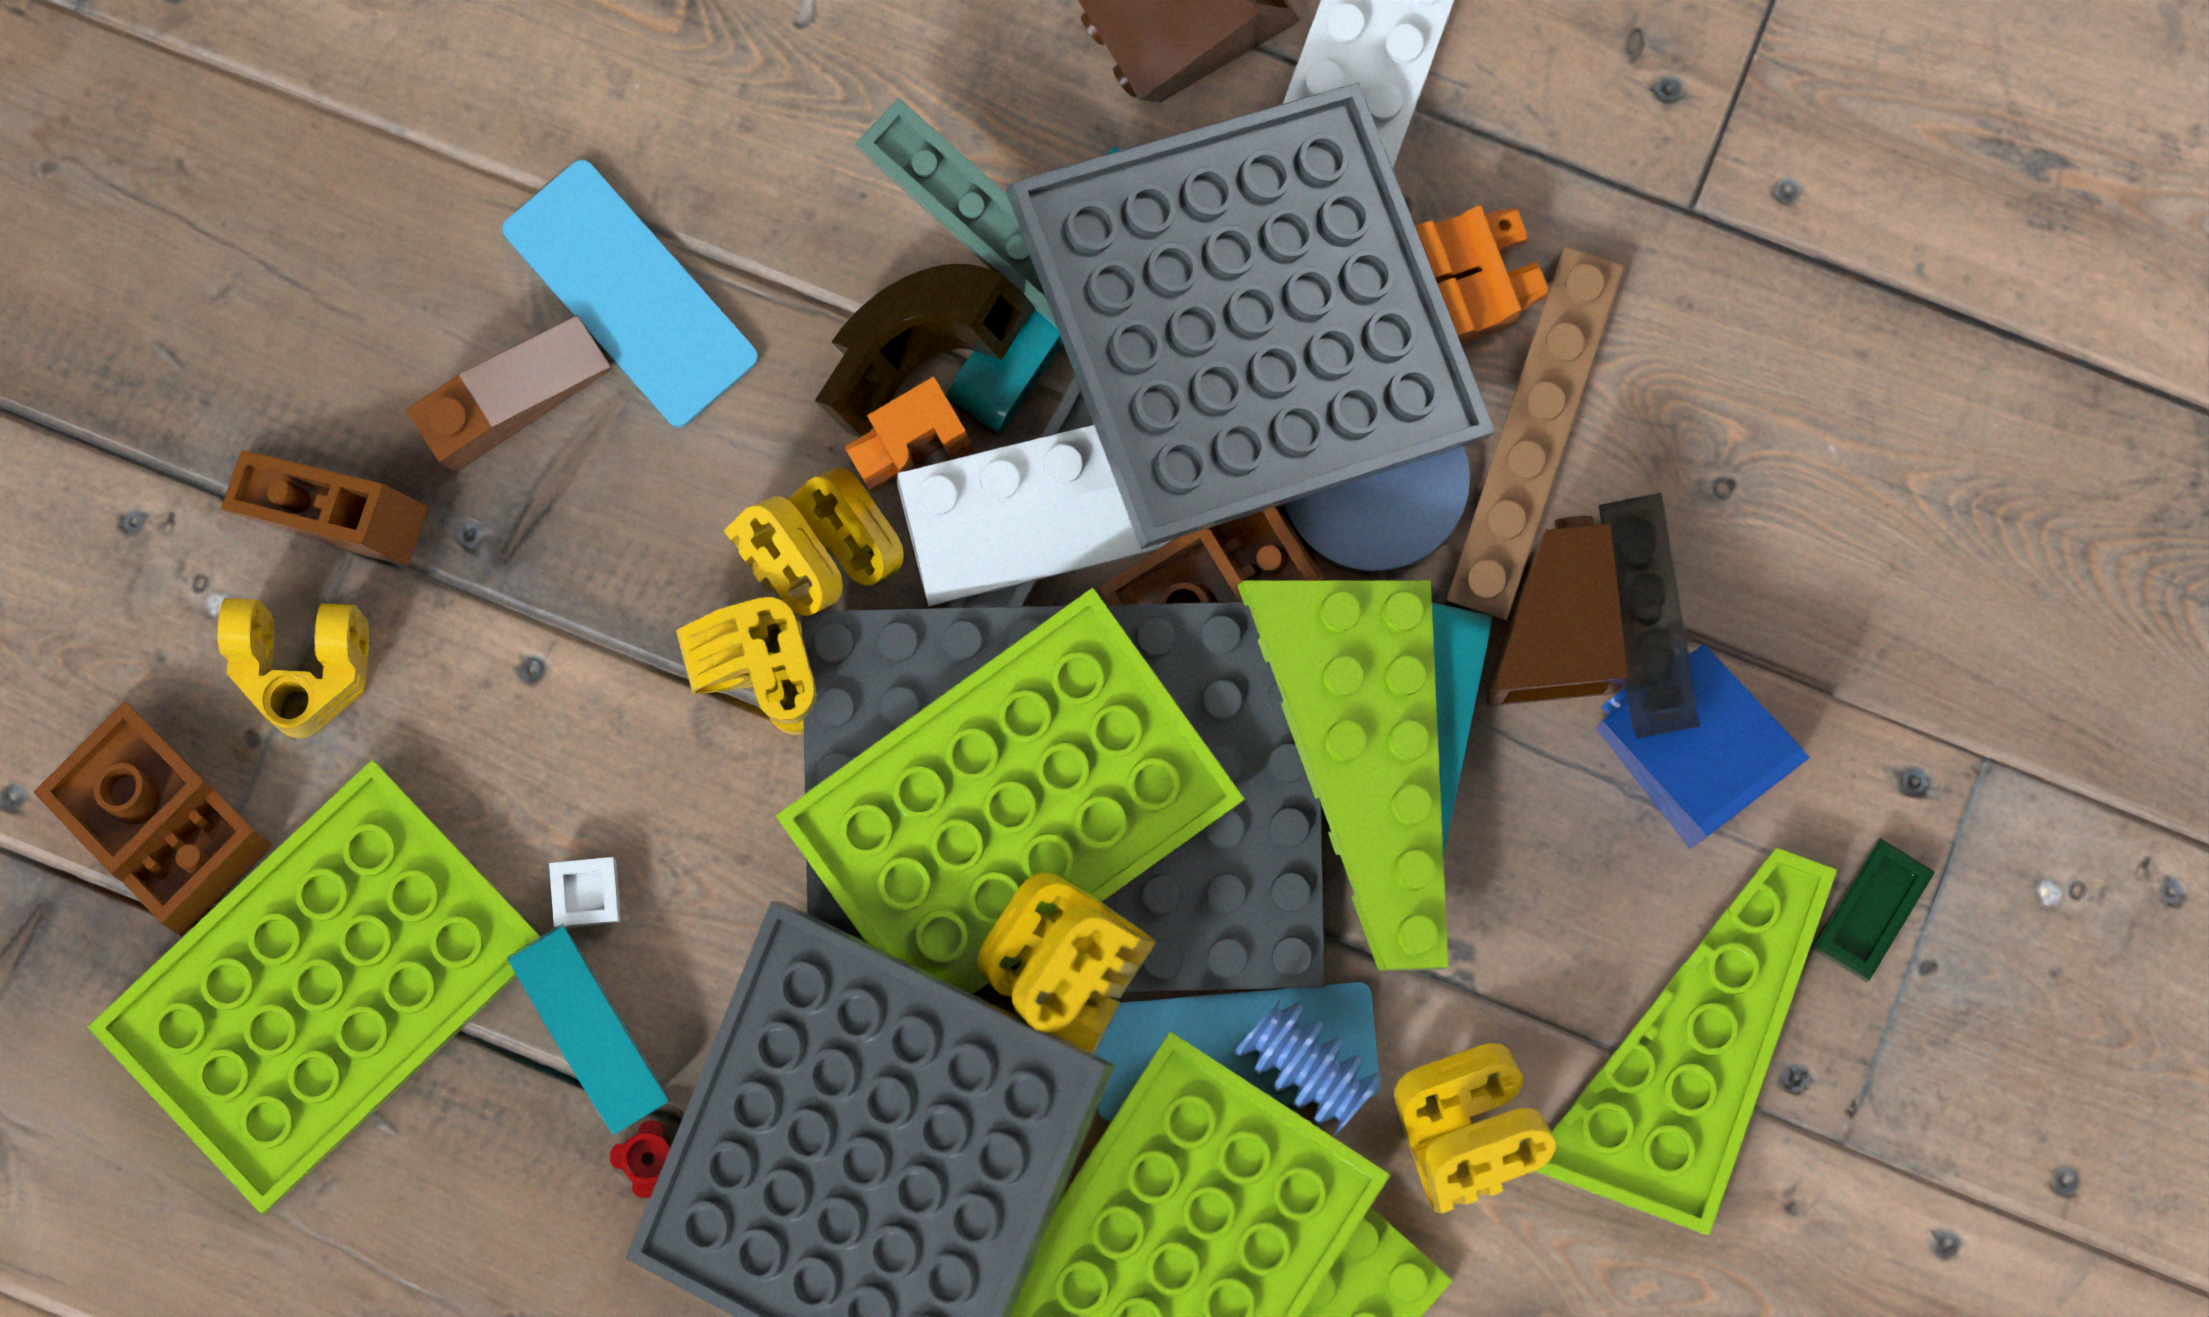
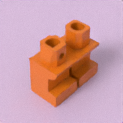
(1472, 272)
(907, 433)

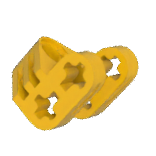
(791, 541)
(341, 646)
(731, 653)
(1062, 953)
(1462, 1158)

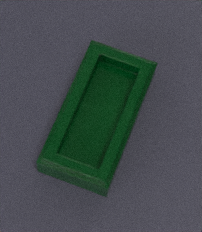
(1873, 910)

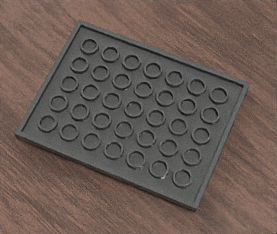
(1224, 906)

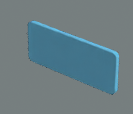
(630, 293)
(1220, 1025)

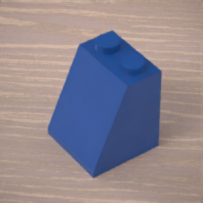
(1710, 770)

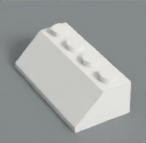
(1015, 516)

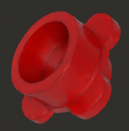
(629, 1157)

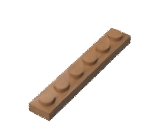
(1534, 434)

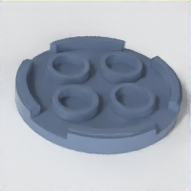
(1387, 517)

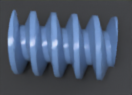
(1308, 1066)

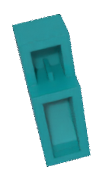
(588, 1029)

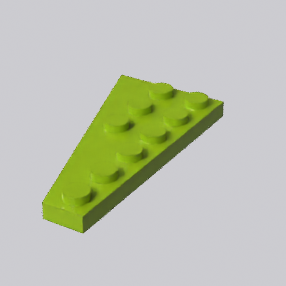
(1365, 724)
(1683, 1083)

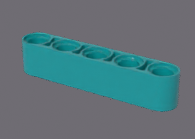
(997, 388)
(1459, 657)

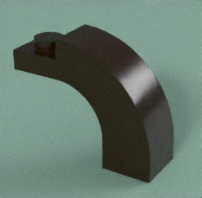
(910, 323)

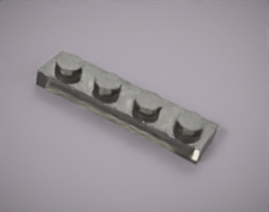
(1652, 617)

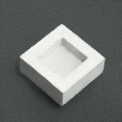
(585, 892)

